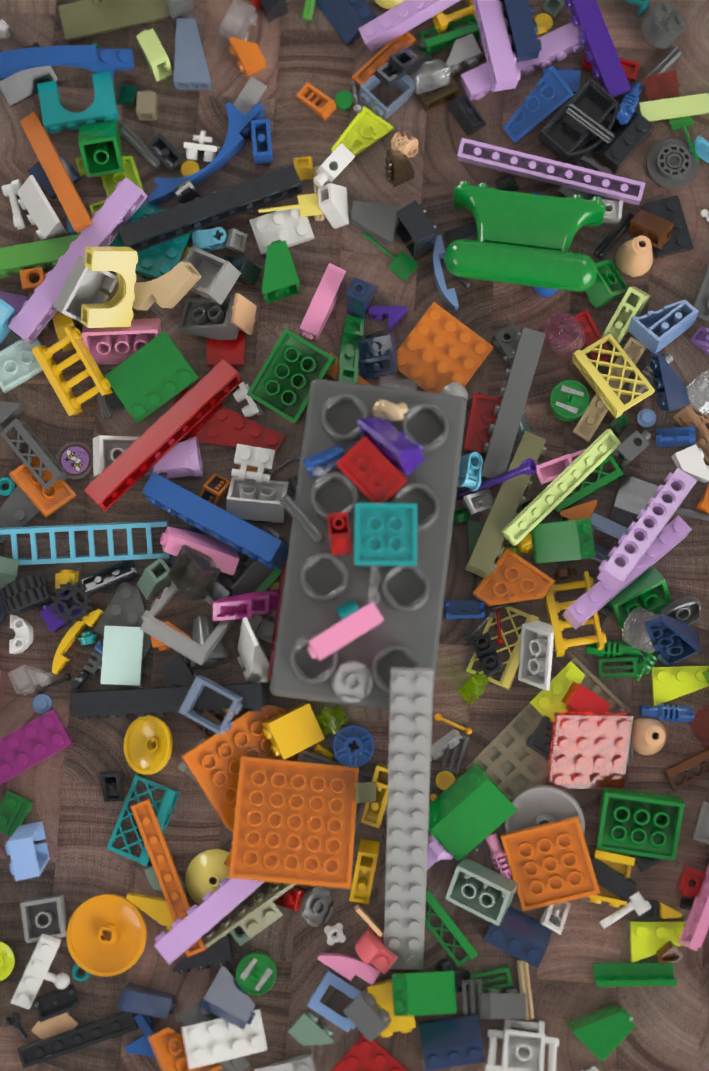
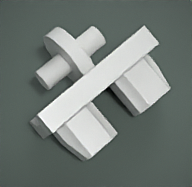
(209, 151)
(253, 407)

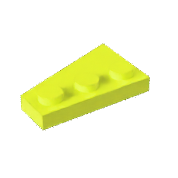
(363, 132)
(676, 682)
(550, 701)
(650, 936)

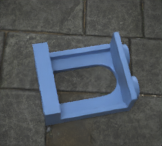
(314, 1003)

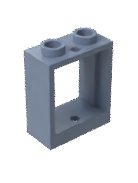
(405, 84)
(609, 527)
(194, 694)

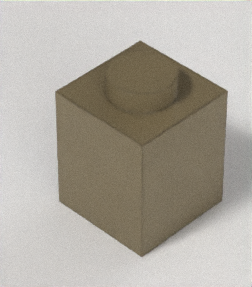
(147, 105)

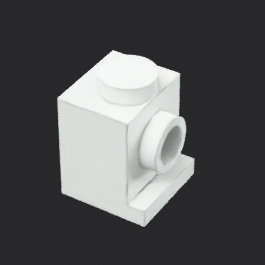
(613, 216)

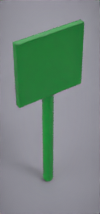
(682, 123)
(402, 265)

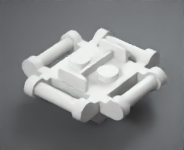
(521, 1049)

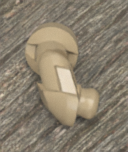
(388, 410)

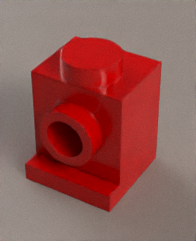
(683, 882)

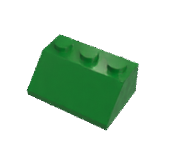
(646, 592)

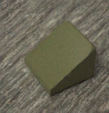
(365, 792)

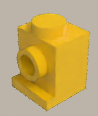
(66, 576)

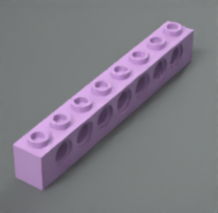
(646, 530)

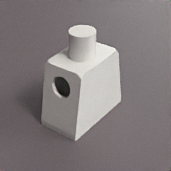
(333, 166)

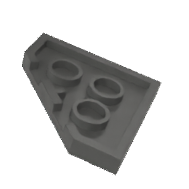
(125, 610)

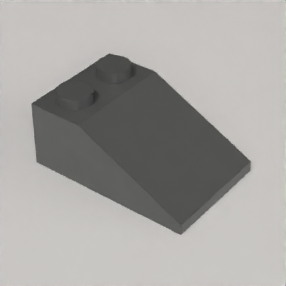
(208, 319)

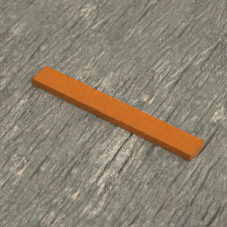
(56, 172)
(163, 866)

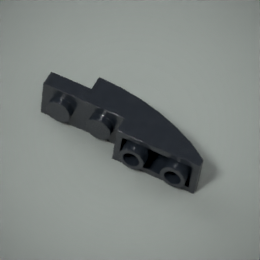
(402, 63)

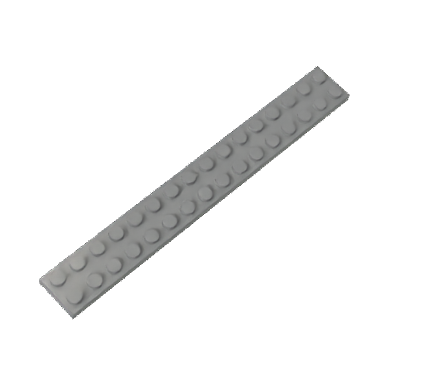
(408, 814)

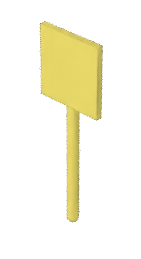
(307, 205)

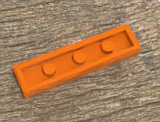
(382, 57)

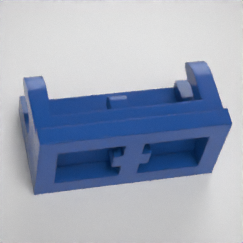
(464, 609)

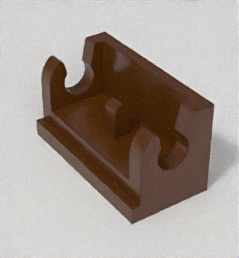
(652, 227)

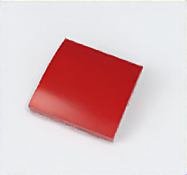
(230, 350)

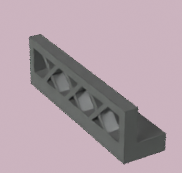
(40, 451)

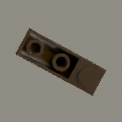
(398, 168)

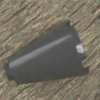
(202, 629)

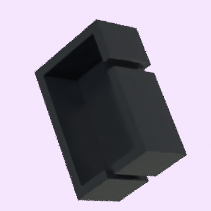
(414, 224)

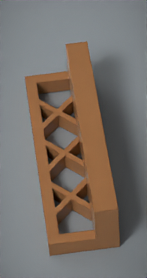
(688, 417)

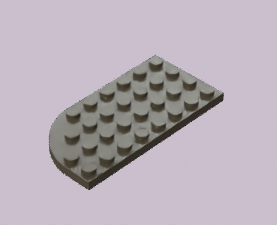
(513, 763)

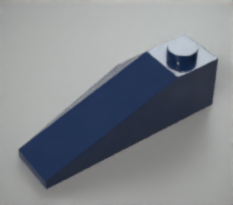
(672, 639)

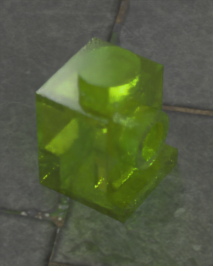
(473, 688)

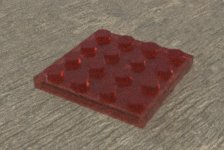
(589, 750)

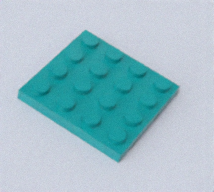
(159, 258)

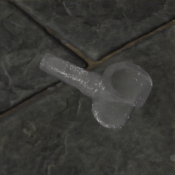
(320, 471)

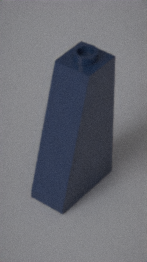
(360, 297)

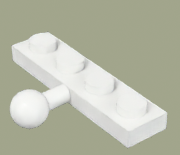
(38, 971)

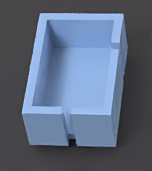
(26, 857)

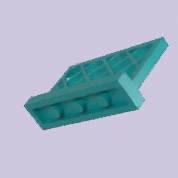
(163, 815)

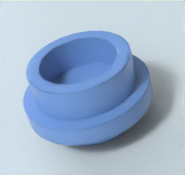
(646, 418)
(42, 703)

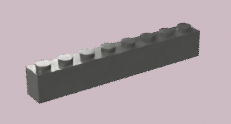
(512, 402)

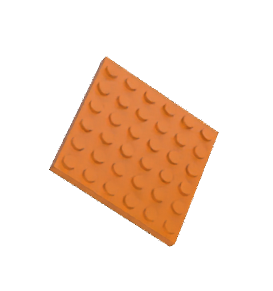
(294, 823)

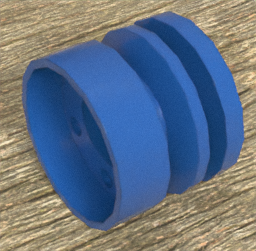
(359, 756)

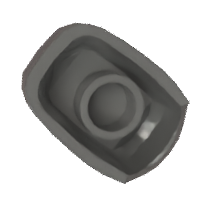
(685, 609)

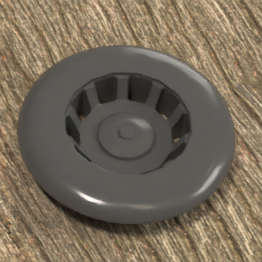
(673, 162)

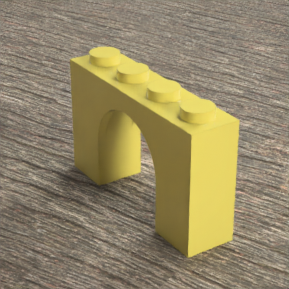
(118, 310)

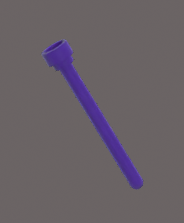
(526, 468)

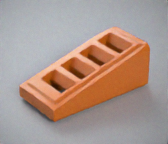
(326, 107)

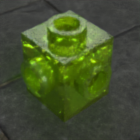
(332, 719)

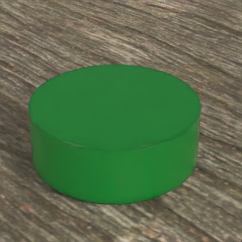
(344, 100)
(461, 515)

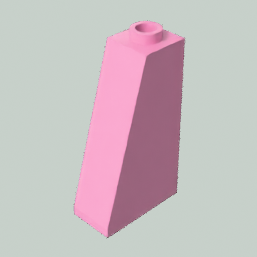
(323, 302)
(222, 554)
(345, 632)

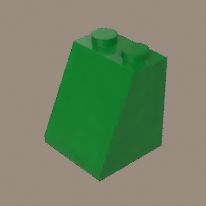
(101, 148)
(279, 274)
(563, 540)
(424, 993)
(603, 1030)

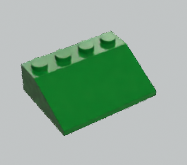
(151, 376)
(287, 376)
(468, 812)
(639, 823)

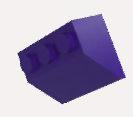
(393, 444)

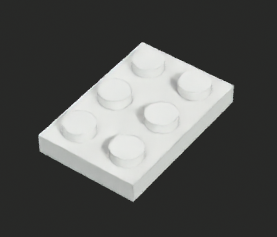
(281, 226)

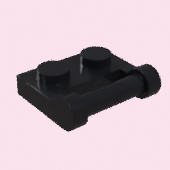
(539, 740)

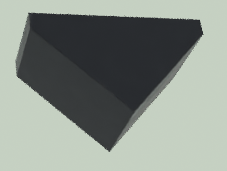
(112, 785)

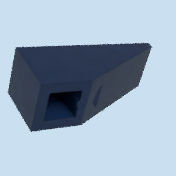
(670, 388)

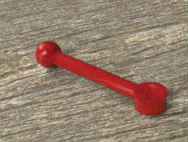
(499, 640)

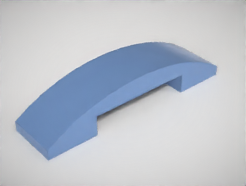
(448, 295)

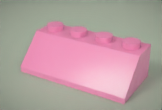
(117, 344)

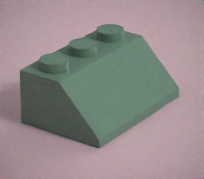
(481, 891)

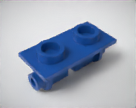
(675, 436)
(323, 458)

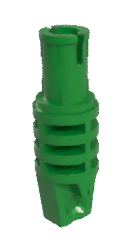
(613, 649)
(645, 663)

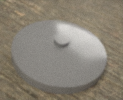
(541, 806)

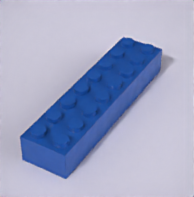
(216, 522)

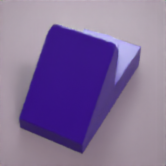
(394, 314)

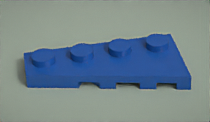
(544, 100)

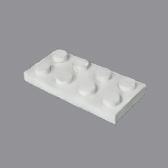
(222, 1041)

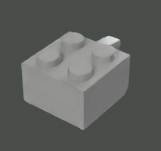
(44, 916)

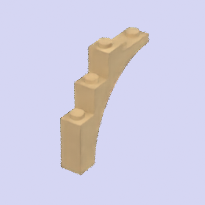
(164, 290)

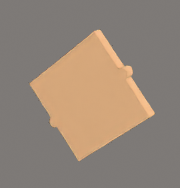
(243, 314)
(369, 920)
(54, 1026)

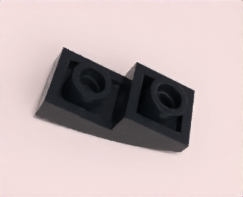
(487, 655)

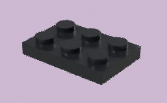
(671, 210)

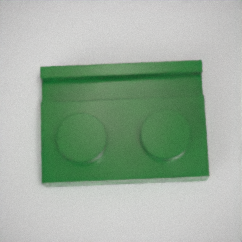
(13, 812)

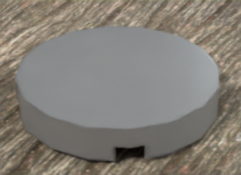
(352, 681)

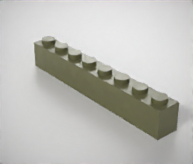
(504, 508)

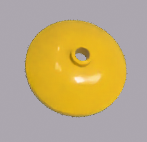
(148, 745)

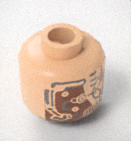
(405, 143)

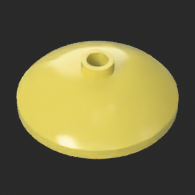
(201, 869)

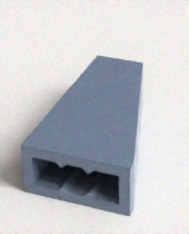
(189, 62)

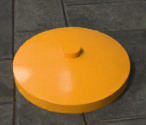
(106, 935)

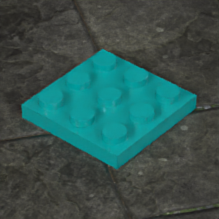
(385, 534)

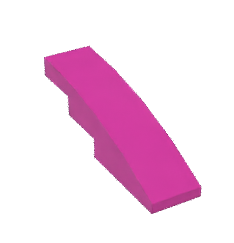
(244, 605)

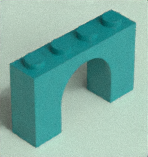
(102, 109)

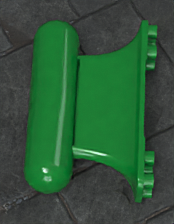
(524, 238)

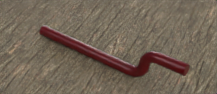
(276, 623)

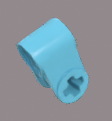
(208, 239)
(470, 470)

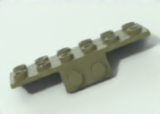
(101, 16)
(251, 914)

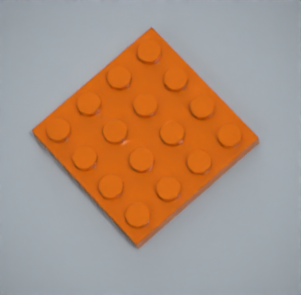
(441, 351)
(550, 863)

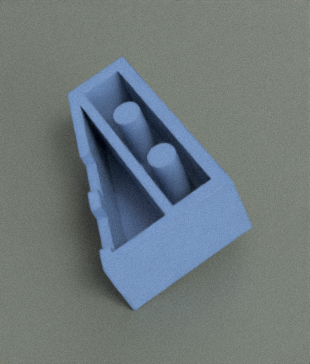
(663, 326)

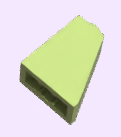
(154, 54)

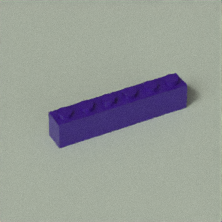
(598, 46)

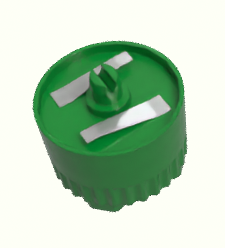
(568, 401)
(256, 972)

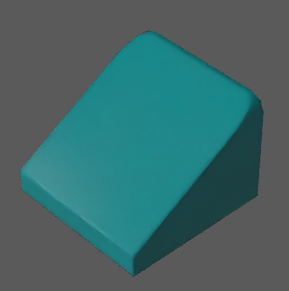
(347, 609)

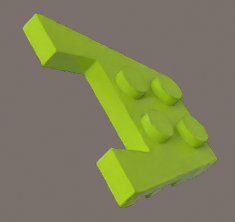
(111, 180)

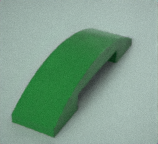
(349, 350)

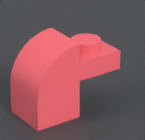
(371, 950)

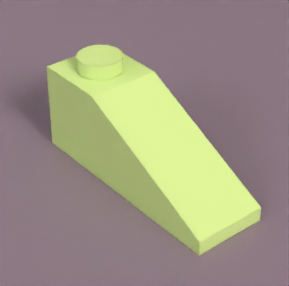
(630, 306)

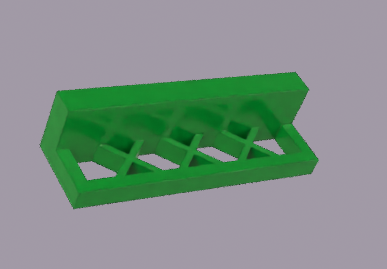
(448, 39)
(593, 487)
(452, 927)
(633, 974)

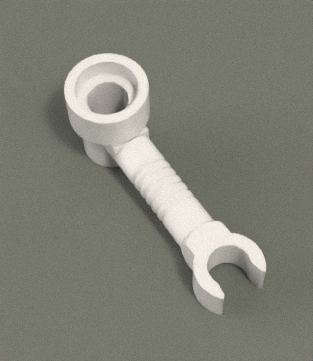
(11, 191)
(637, 903)

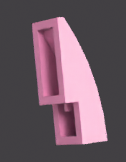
(552, 469)
(349, 966)

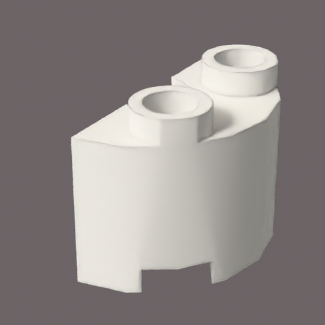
(24, 634)

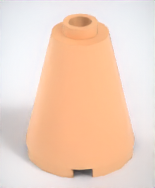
(635, 256)
(648, 735)

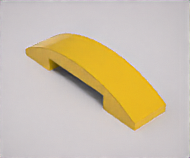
(60, 659)

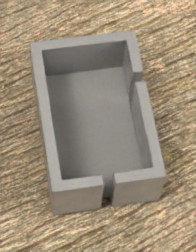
(216, 274)
(83, 288)

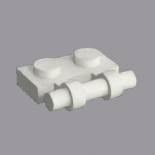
(253, 457)

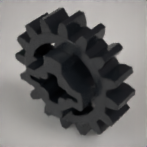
(74, 593)

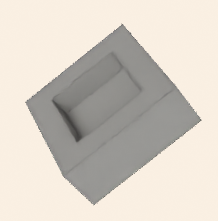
(236, 240)

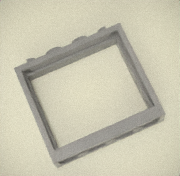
(174, 638)

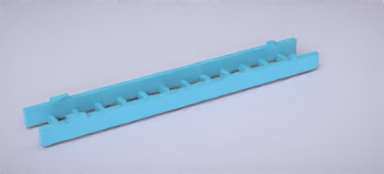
(83, 527)

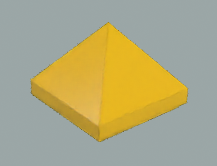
(323, 751)

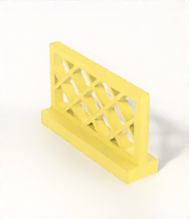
(598, 382)
(513, 663)

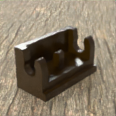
(438, 96)

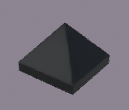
(507, 183)

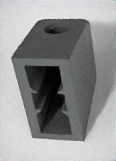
(631, 448)

